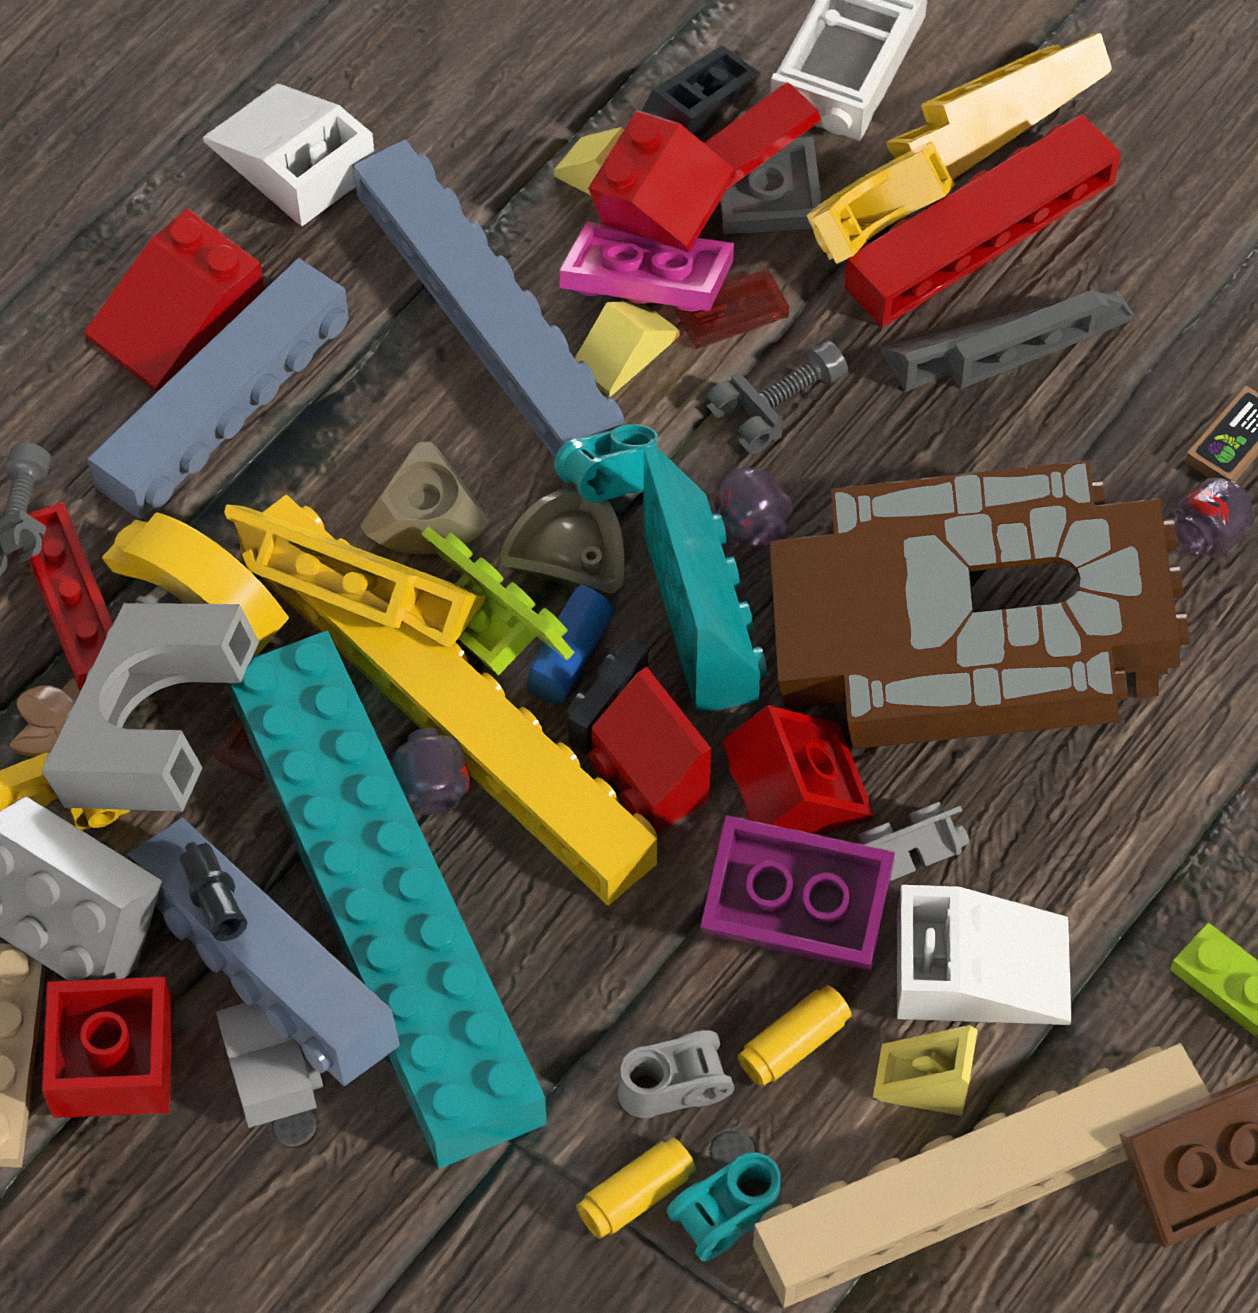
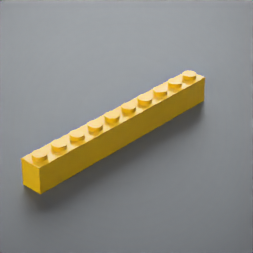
(501, 744)

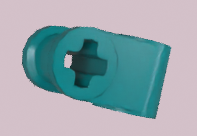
(606, 462)
(716, 1209)

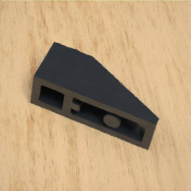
(702, 91)

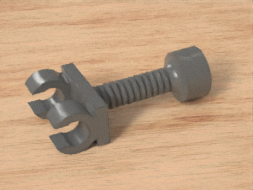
(823, 364)
(27, 468)

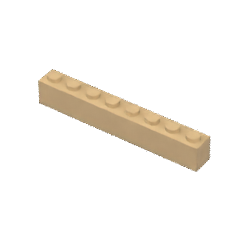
(968, 1177)

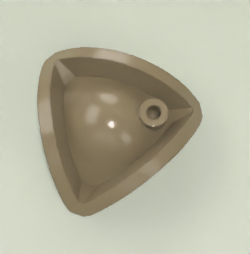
(422, 495)
(568, 542)

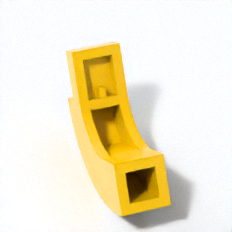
(879, 200)
(194, 571)

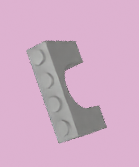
(144, 651)

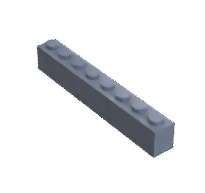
(482, 298)

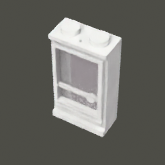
(849, 58)

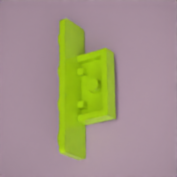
(506, 618)

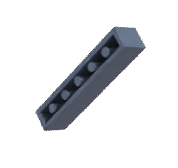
(219, 389)
(275, 964)

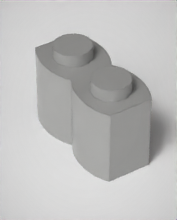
(267, 1069)

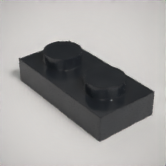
(612, 678)

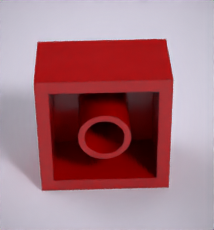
(108, 1047)

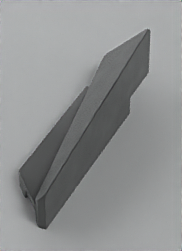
(1004, 342)

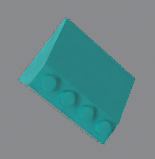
(699, 589)

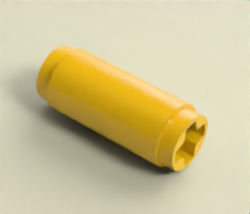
(794, 1035)
(636, 1188)

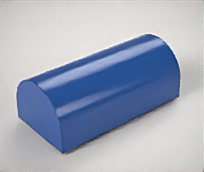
(586, 620)

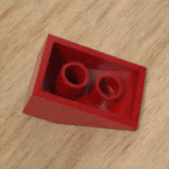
(175, 299)

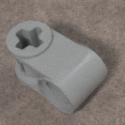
(686, 1075)

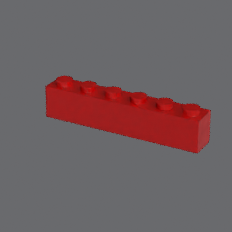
(981, 220)

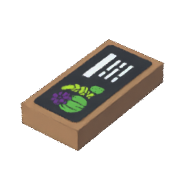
(1230, 441)

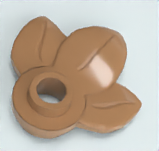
(46, 712)

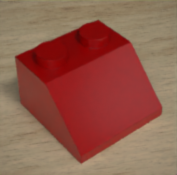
(660, 182)
(652, 753)
(797, 772)

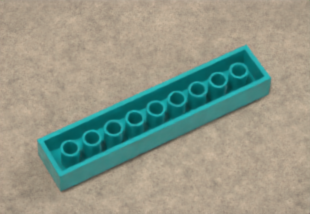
(387, 900)

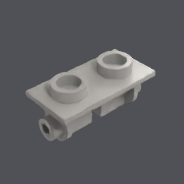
(930, 834)

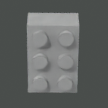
(71, 896)

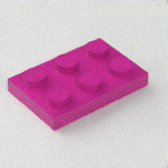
(645, 270)

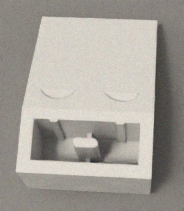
(294, 149)
(980, 958)

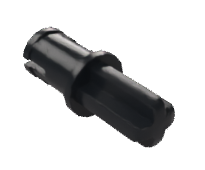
(213, 892)

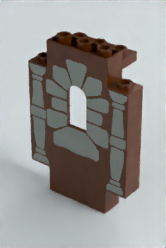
(891, 624)

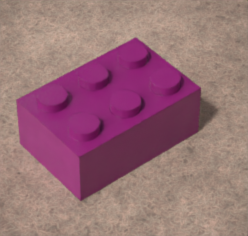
(798, 893)

